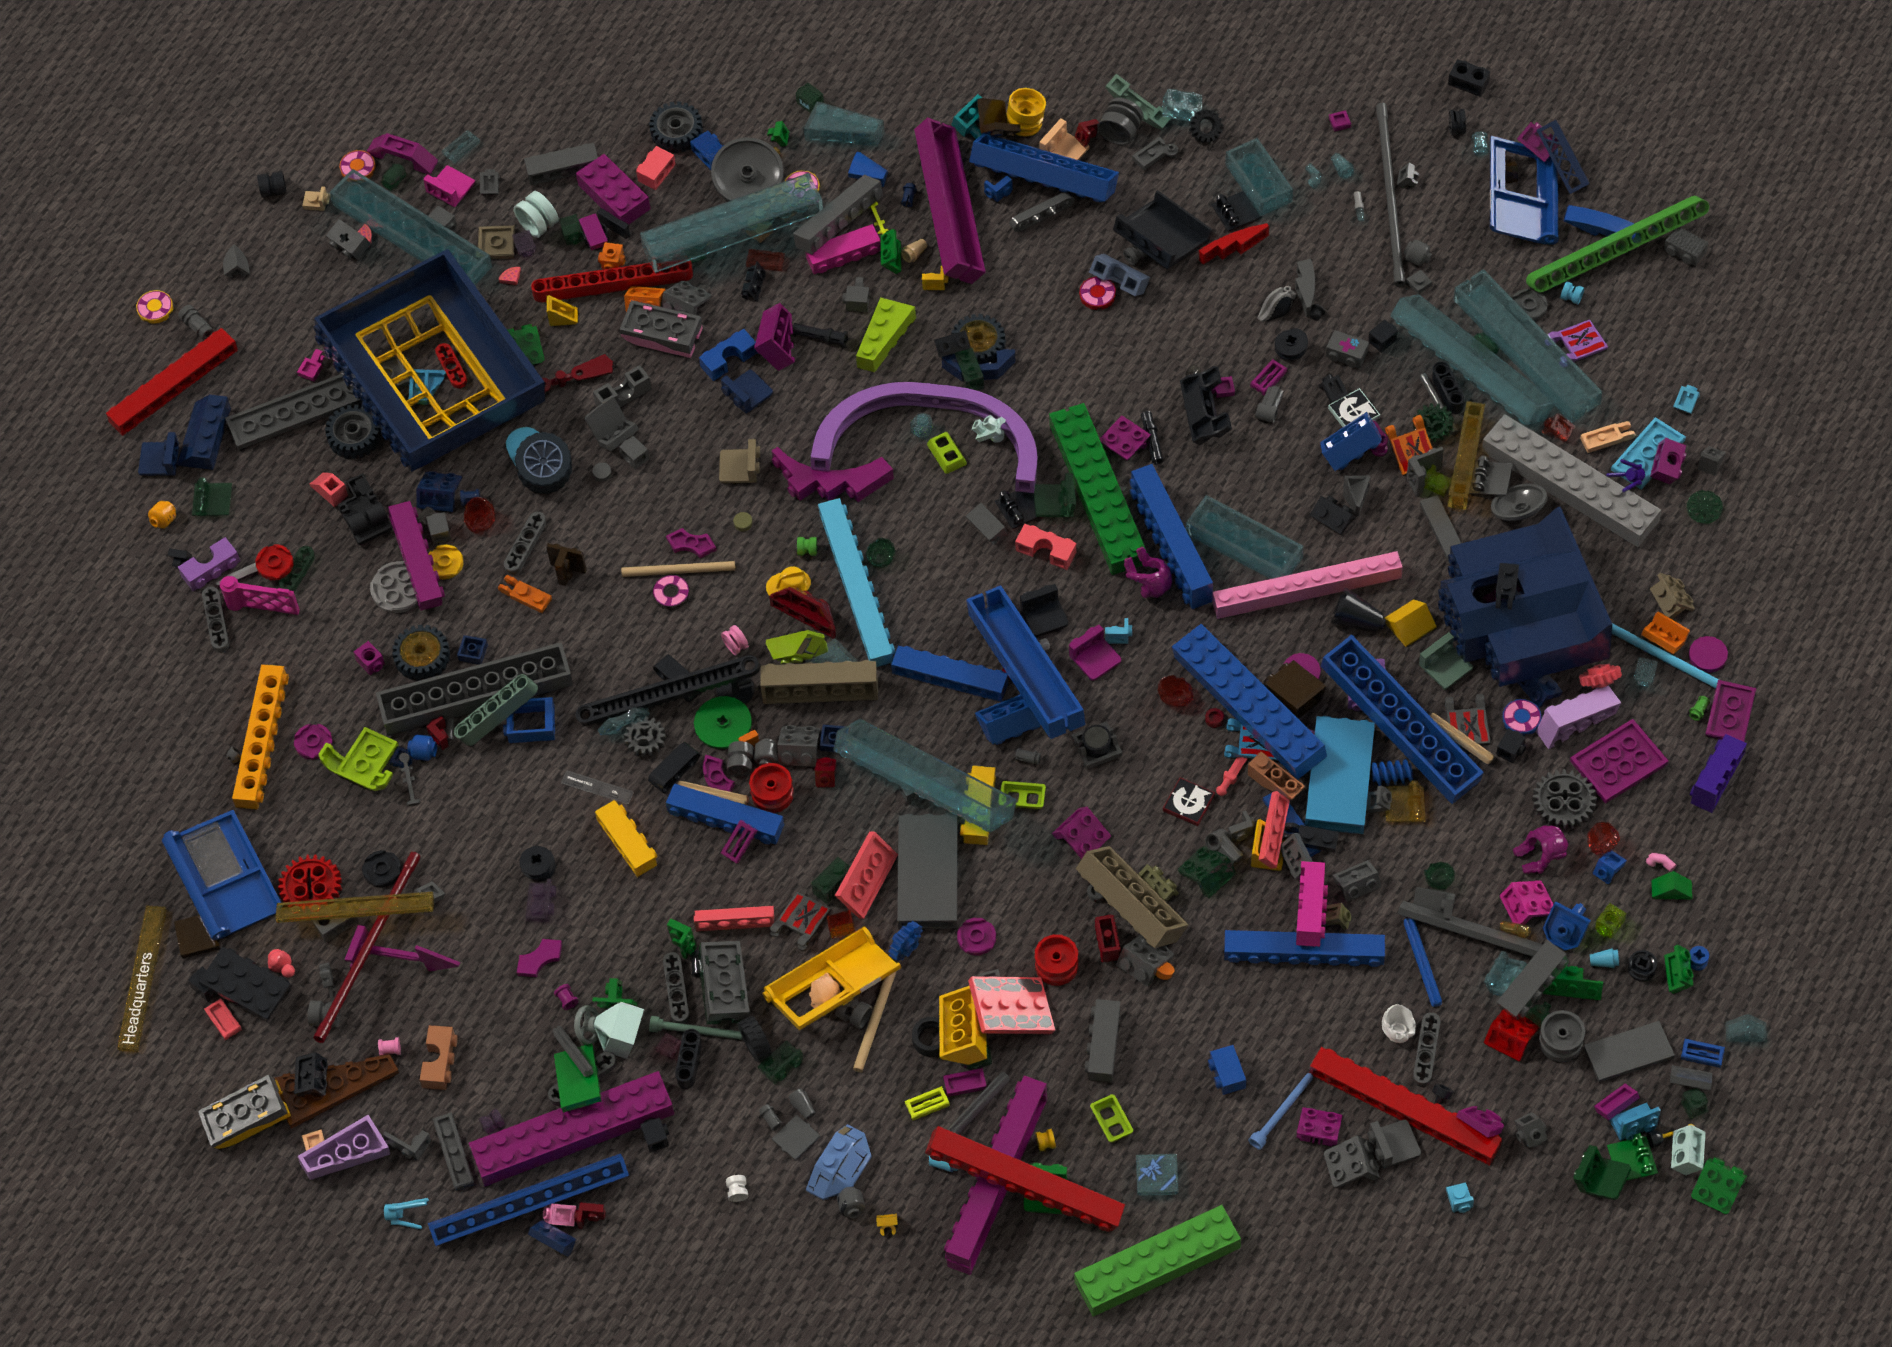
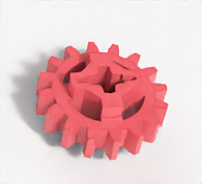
(1600, 675)

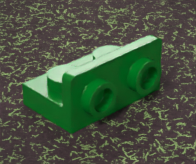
(682, 937)

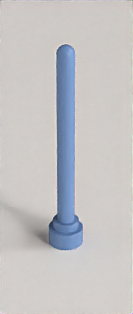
(1259, 1138)

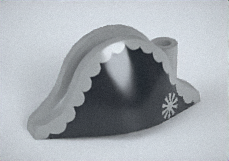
(1277, 304)

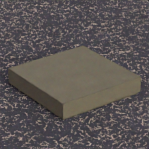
(497, 241)

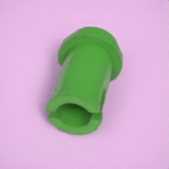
(1697, 711)

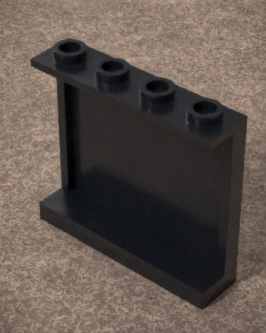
(1163, 230)

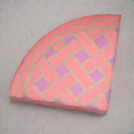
(366, 232)
(510, 276)

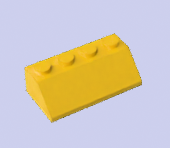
(960, 1029)

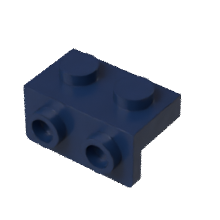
(1541, 689)
(553, 1237)

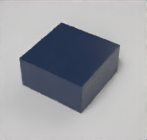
(472, 649)
(828, 737)

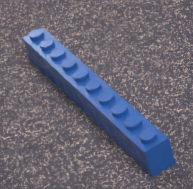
(528, 1199)

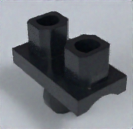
(952, 343)

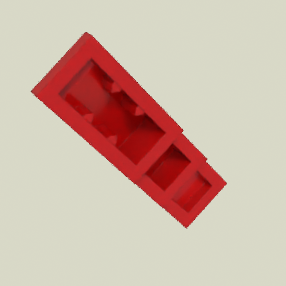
(1239, 240)

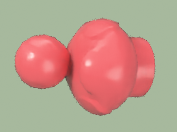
(280, 962)

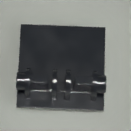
(1235, 210)
(1017, 507)

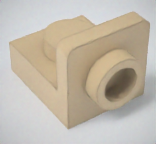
(316, 200)

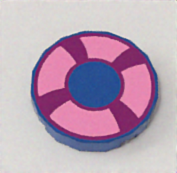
(1522, 716)

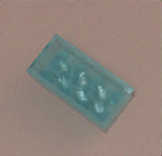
(1259, 176)

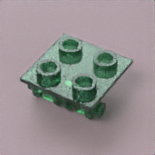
(211, 498)

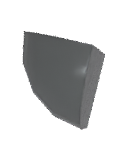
(235, 262)

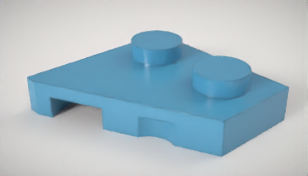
(432, 380)

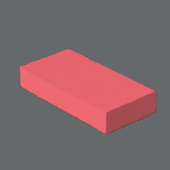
(223, 1019)

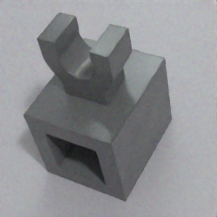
(857, 297)

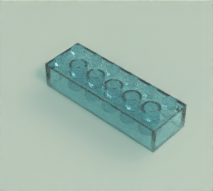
(1244, 539)

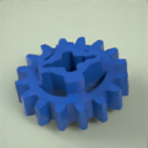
(905, 941)

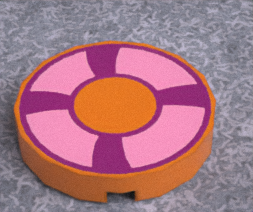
(359, 161)

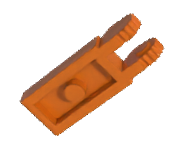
(525, 594)

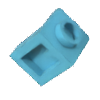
(1686, 399)
(1117, 634)
(1460, 1198)

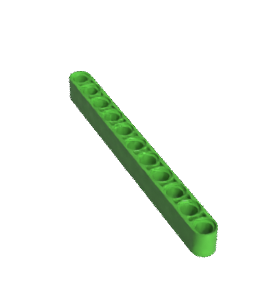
(1609, 243)

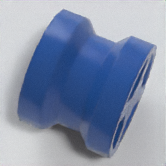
(1696, 962)

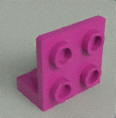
(449, 185)
(1526, 901)

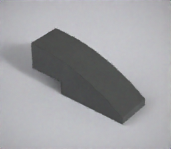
(1305, 285)

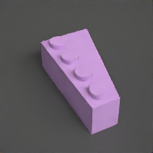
(1577, 715)

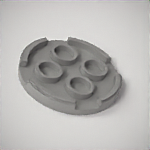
(393, 589)

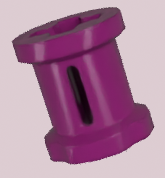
(566, 997)

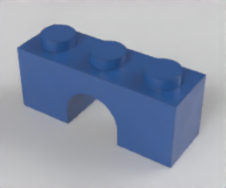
(738, 345)

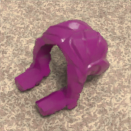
(1153, 584)
(1553, 846)

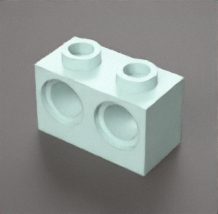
(1688, 1150)

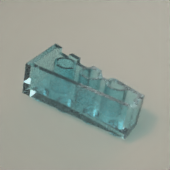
(842, 126)

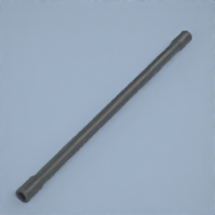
(1382, 117)

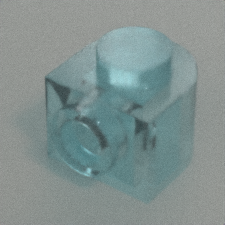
(921, 425)

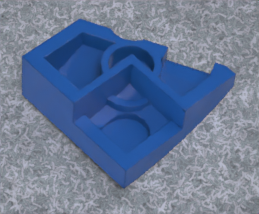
(863, 165)

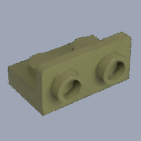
(1158, 883)

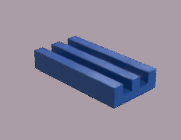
(1702, 1060)

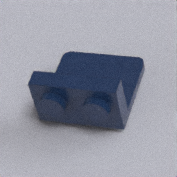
(746, 390)

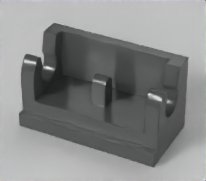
(987, 524)

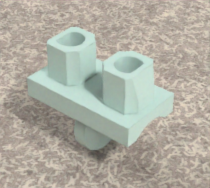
(989, 429)

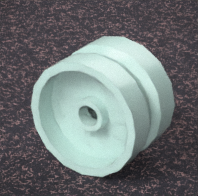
(536, 214)

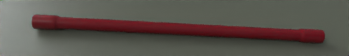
(325, 1026)

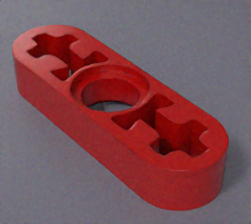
(451, 359)

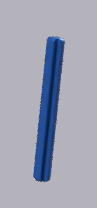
(1422, 961)

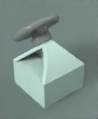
(613, 1027)

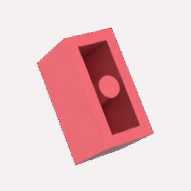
(655, 167)

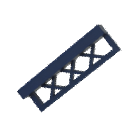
(1569, 153)

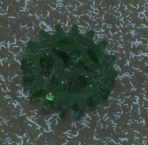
(1435, 424)

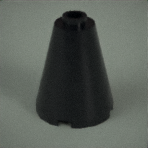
(1357, 613)

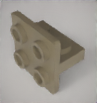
(1671, 596)

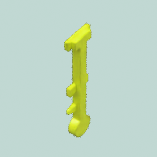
(879, 222)

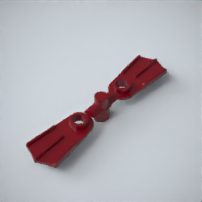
(593, 368)

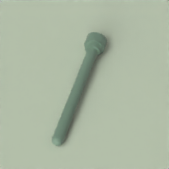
(658, 1024)

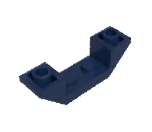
(1005, 360)

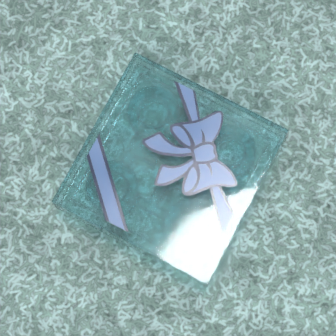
(1157, 1174)

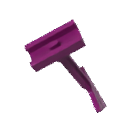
(432, 960)

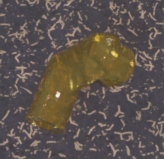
(1518, 929)

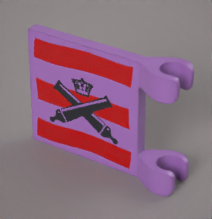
(1580, 340)

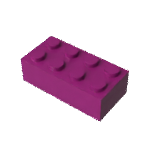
(613, 190)

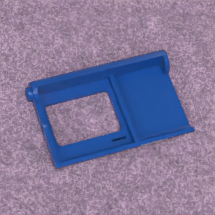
(1518, 213)

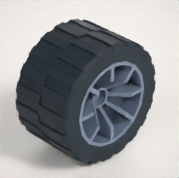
(543, 463)

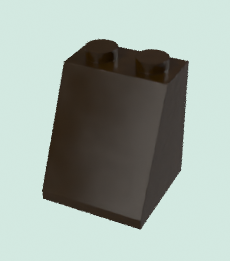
(1296, 688)

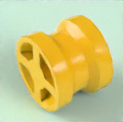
(1045, 1140)

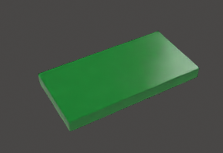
(573, 1087)

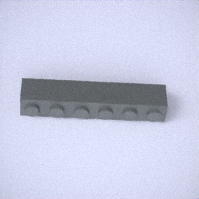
(838, 214)

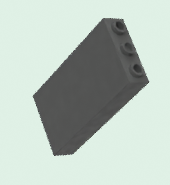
(928, 870)

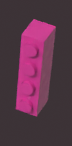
(845, 249)

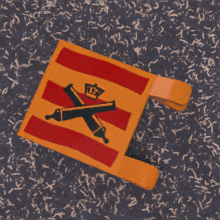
(1409, 444)

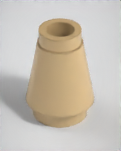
(914, 250)

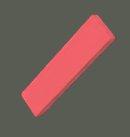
(1274, 829)

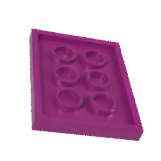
(1619, 761)

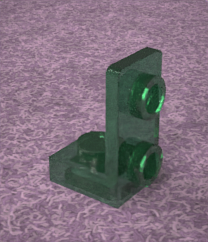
(970, 369)

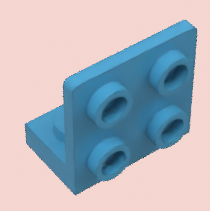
(1635, 1121)

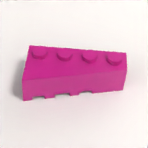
(1311, 904)

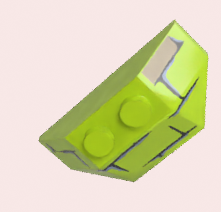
(797, 646)

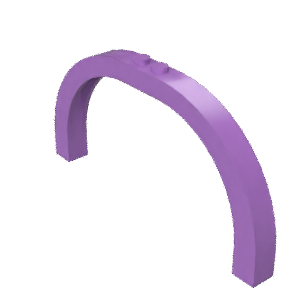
(927, 396)

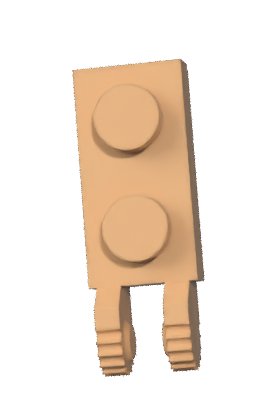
(1607, 436)

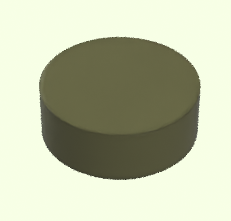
(742, 521)

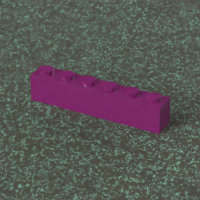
(415, 555)

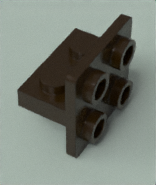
(565, 561)

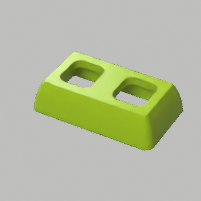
(947, 466)
(1023, 790)
(1118, 1118)

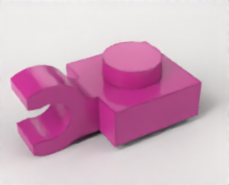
(311, 367)

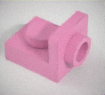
(559, 1214)

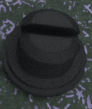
(1317, 311)

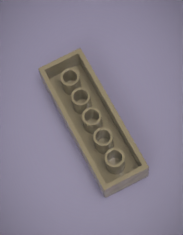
(812, 682)
(1131, 897)

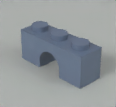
(1112, 269)

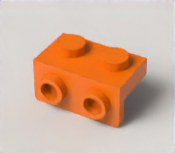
(1666, 633)

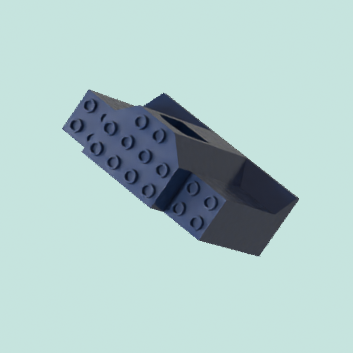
(1554, 617)

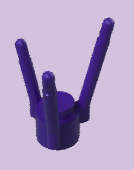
(1634, 474)

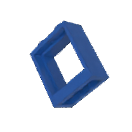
(533, 705)

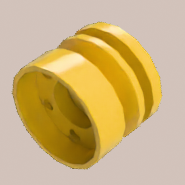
(1026, 109)

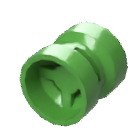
(807, 546)

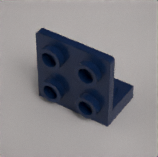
(159, 457)
(437, 491)

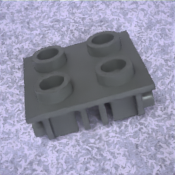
(1490, 477)

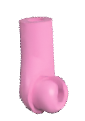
(1661, 859)

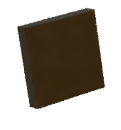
(194, 937)

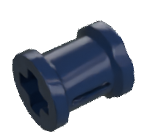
(467, 496)

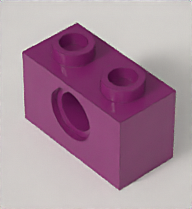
(1661, 468)

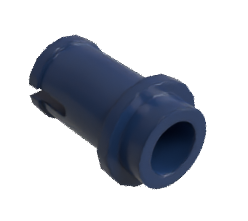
(909, 191)

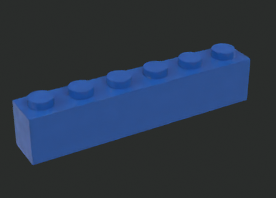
(950, 673)
(723, 813)

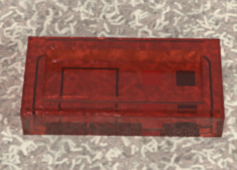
(767, 259)

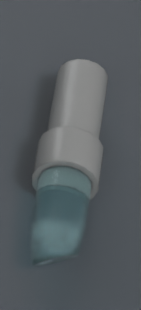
(1359, 206)

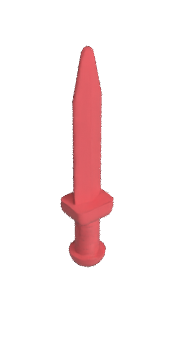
(1230, 776)

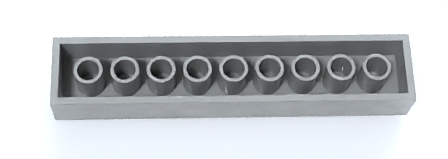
(1571, 480)

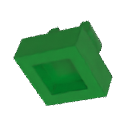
(779, 133)

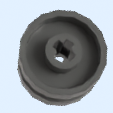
(1561, 1036)

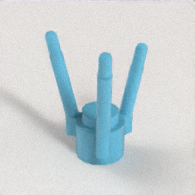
(395, 1211)

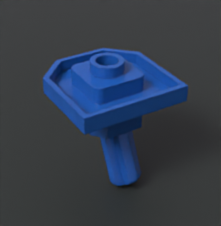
(1566, 926)

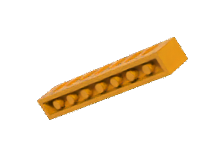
(268, 676)

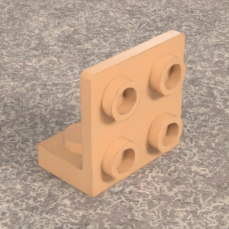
(1062, 143)

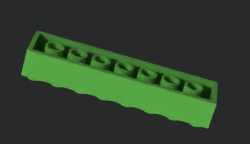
(1157, 1260)

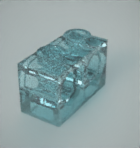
(1181, 104)

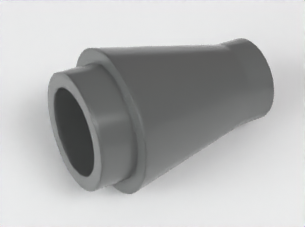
(802, 1103)

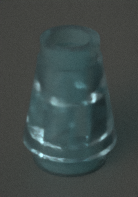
(1343, 166)

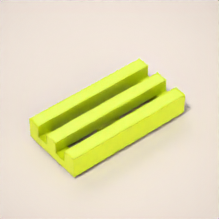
(931, 1109)

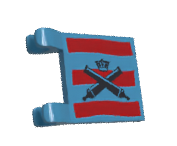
(1248, 745)

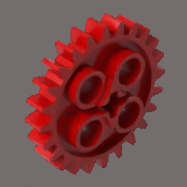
(328, 881)

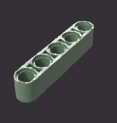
(495, 710)

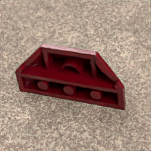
(805, 608)

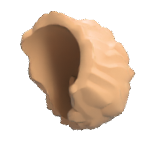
(823, 990)

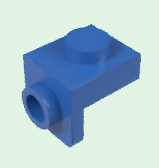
(998, 191)

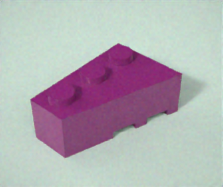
(774, 337)

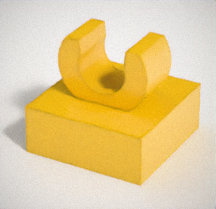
(887, 1221)

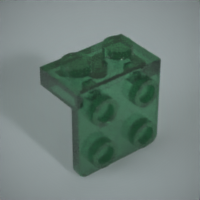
(1208, 869)

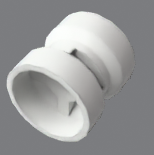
(737, 1188)

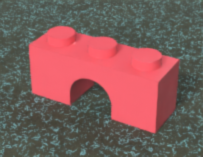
(1032, 539)

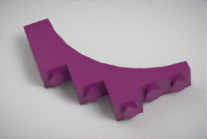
(856, 482)

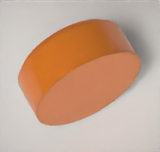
(1165, 971)

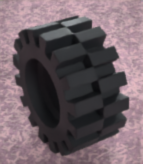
(1195, 126)

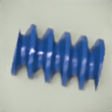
(1391, 772)

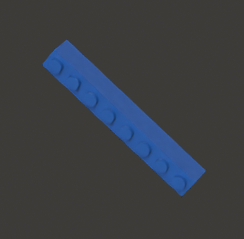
(1282, 947)

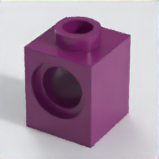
(366, 652)

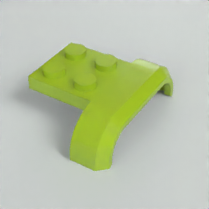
(363, 761)

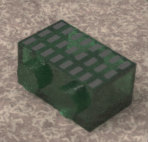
(829, 880)

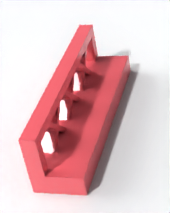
(734, 918)

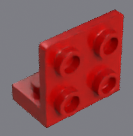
(1510, 1035)

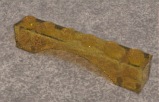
(1466, 455)

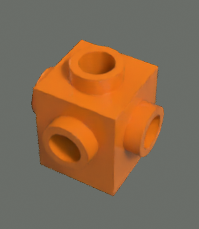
(611, 256)

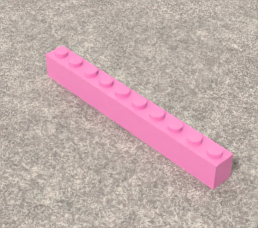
(1307, 585)

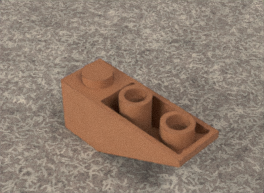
(1273, 776)

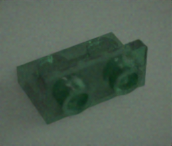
(781, 1062)

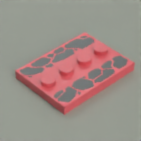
(1011, 1005)

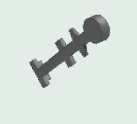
(404, 758)

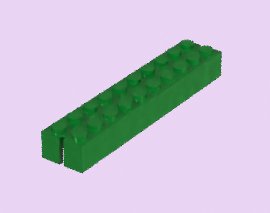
(1096, 486)

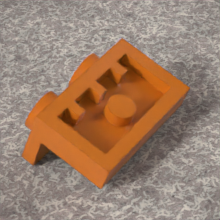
(645, 295)

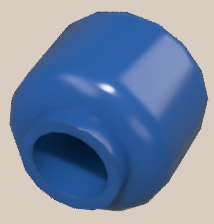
(422, 747)

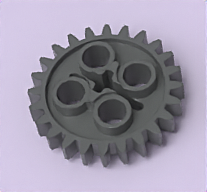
(1564, 814)

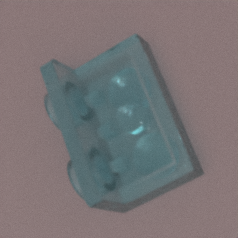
(1503, 973)

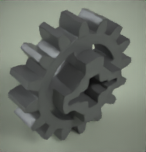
(644, 737)

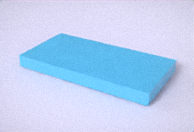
(1644, 448)

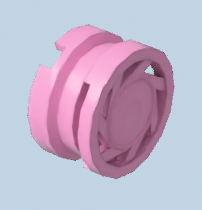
(734, 640)

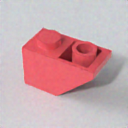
(330, 488)

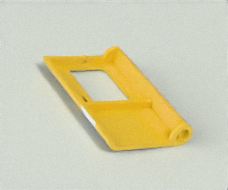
(852, 962)

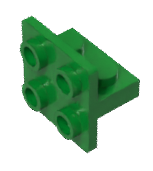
(614, 992)

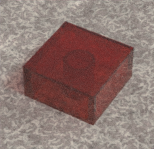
(841, 924)

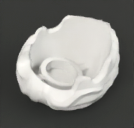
(1398, 1023)

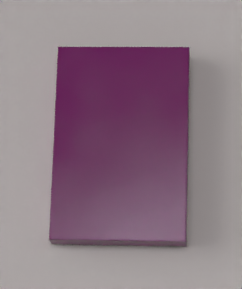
(1730, 710)

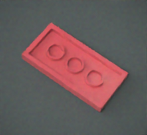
(866, 875)

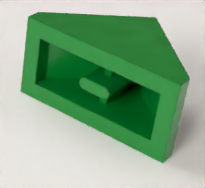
(1671, 887)

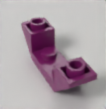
(403, 148)

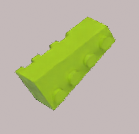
(885, 328)

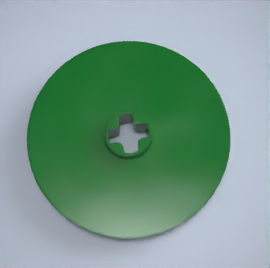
(713, 712)

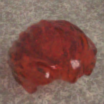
(479, 515)
(1175, 691)
(1602, 838)

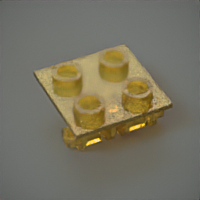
(1406, 803)

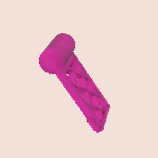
(237, 597)

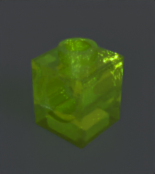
(1613, 914)

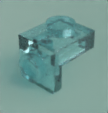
(1645, 671)

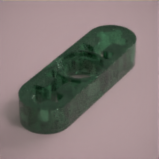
(297, 562)

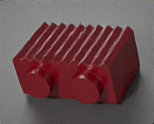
(1107, 938)

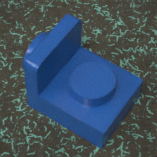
(1608, 866)

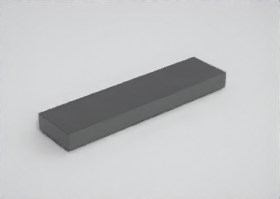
(1440, 524)
(453, 1151)

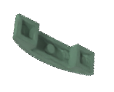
(1153, 116)

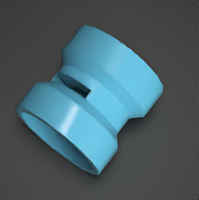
(1572, 293)

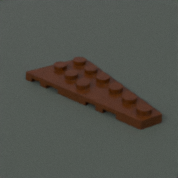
(342, 1084)

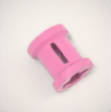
(389, 1047)

